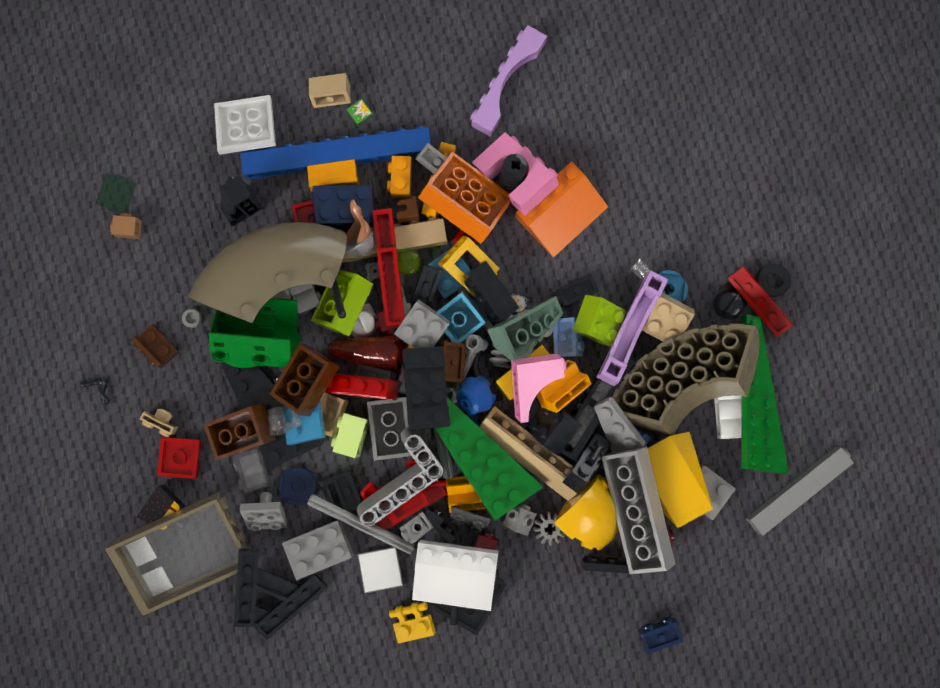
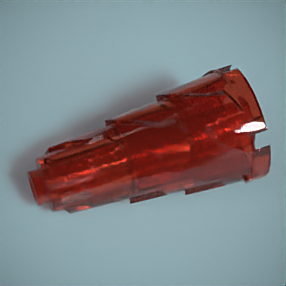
(370, 351)

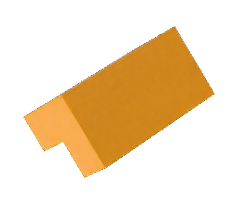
(333, 174)
(563, 390)
(462, 495)

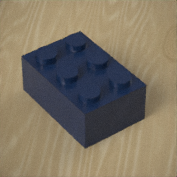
(332, 205)

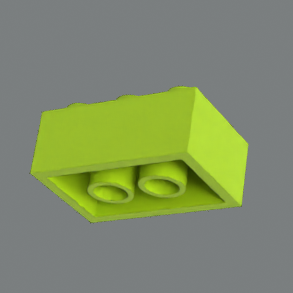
(354, 293)

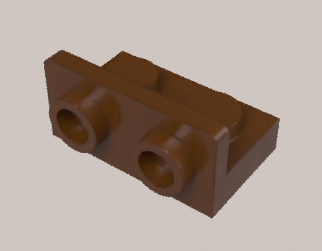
(155, 346)
(454, 361)

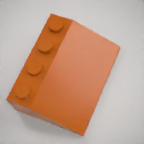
(466, 197)
(564, 211)

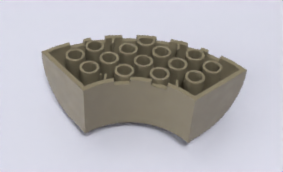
(268, 262)
(688, 373)

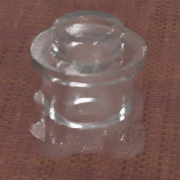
(640, 268)

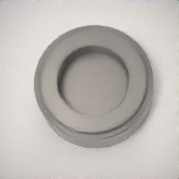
(192, 318)

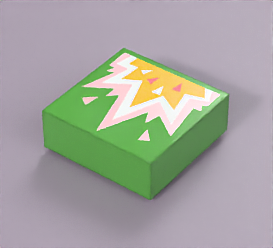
(359, 112)

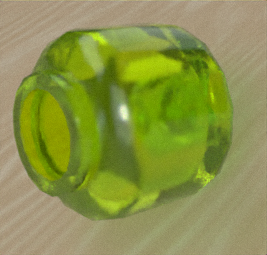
(413, 258)

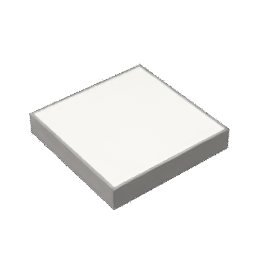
(380, 569)

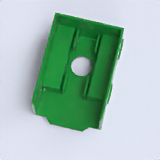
(262, 343)

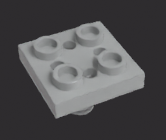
(263, 514)

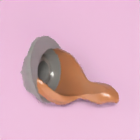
(359, 235)

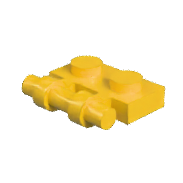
(413, 628)

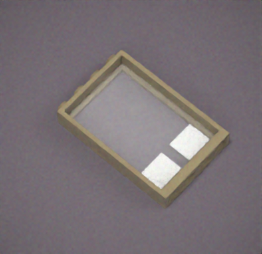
(178, 553)

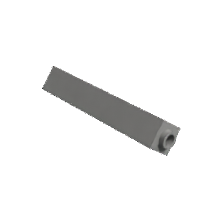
(799, 490)

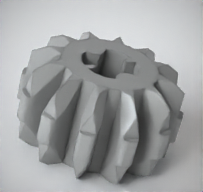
(544, 524)

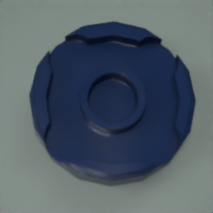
(300, 480)

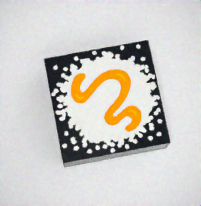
(521, 301)

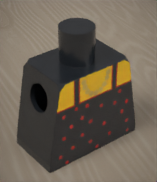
(160, 504)

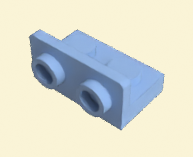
(565, 340)

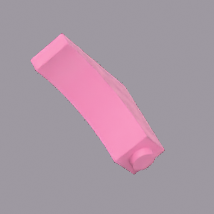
(530, 377)

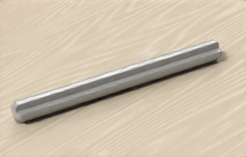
(354, 521)

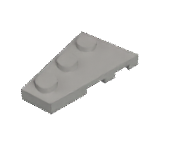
(617, 426)

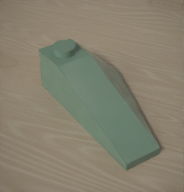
(522, 332)

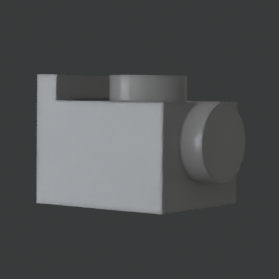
(421, 522)

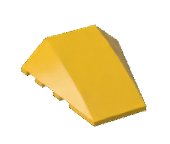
(679, 479)

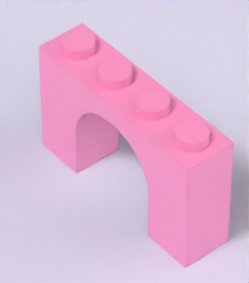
(534, 188)

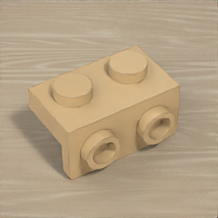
(331, 410)

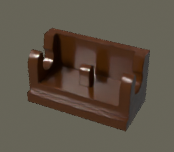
(410, 213)

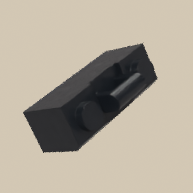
(587, 463)

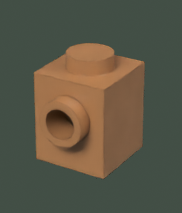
(126, 226)

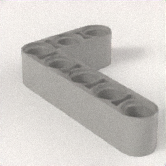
(403, 481)

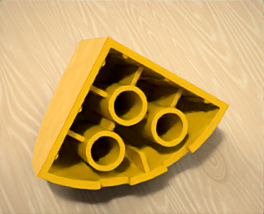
(590, 515)

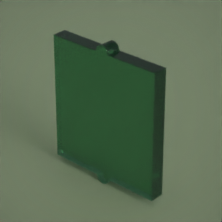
(115, 193)

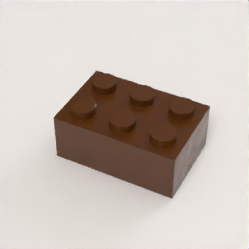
(304, 380)
(238, 431)

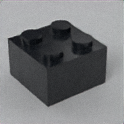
(553, 429)

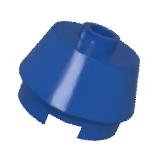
(475, 395)

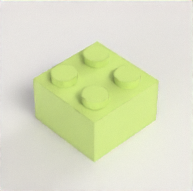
(350, 435)

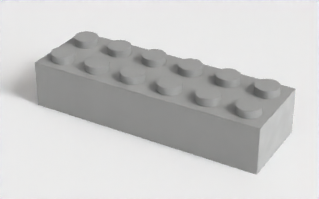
(638, 511)

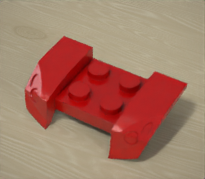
(413, 505)

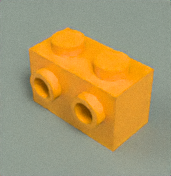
(401, 177)

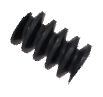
(513, 171)

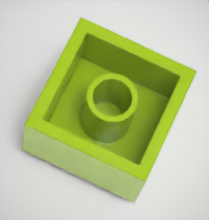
(599, 320)

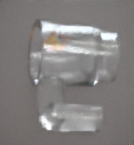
(278, 424)

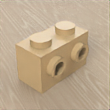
(326, 89)

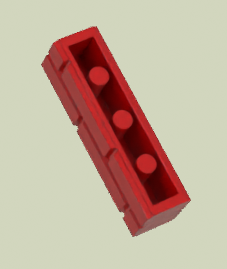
(363, 387)

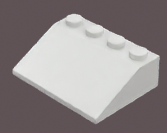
(454, 575)

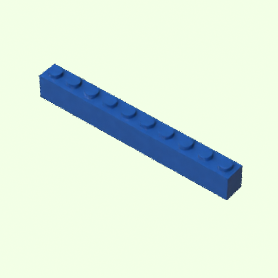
(362, 149)

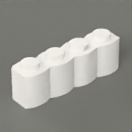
(728, 417)

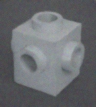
(520, 519)

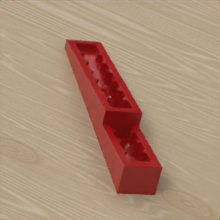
(388, 266)

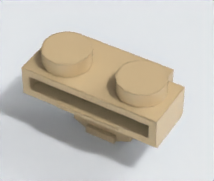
(159, 420)

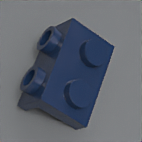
(660, 635)

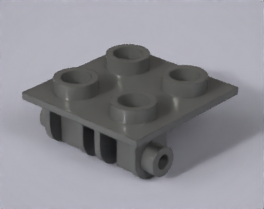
(476, 522)

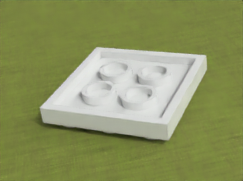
(244, 124)

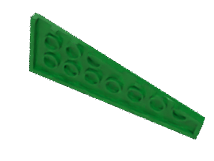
(760, 426)
(487, 467)

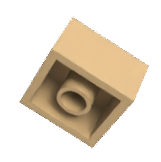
(668, 318)

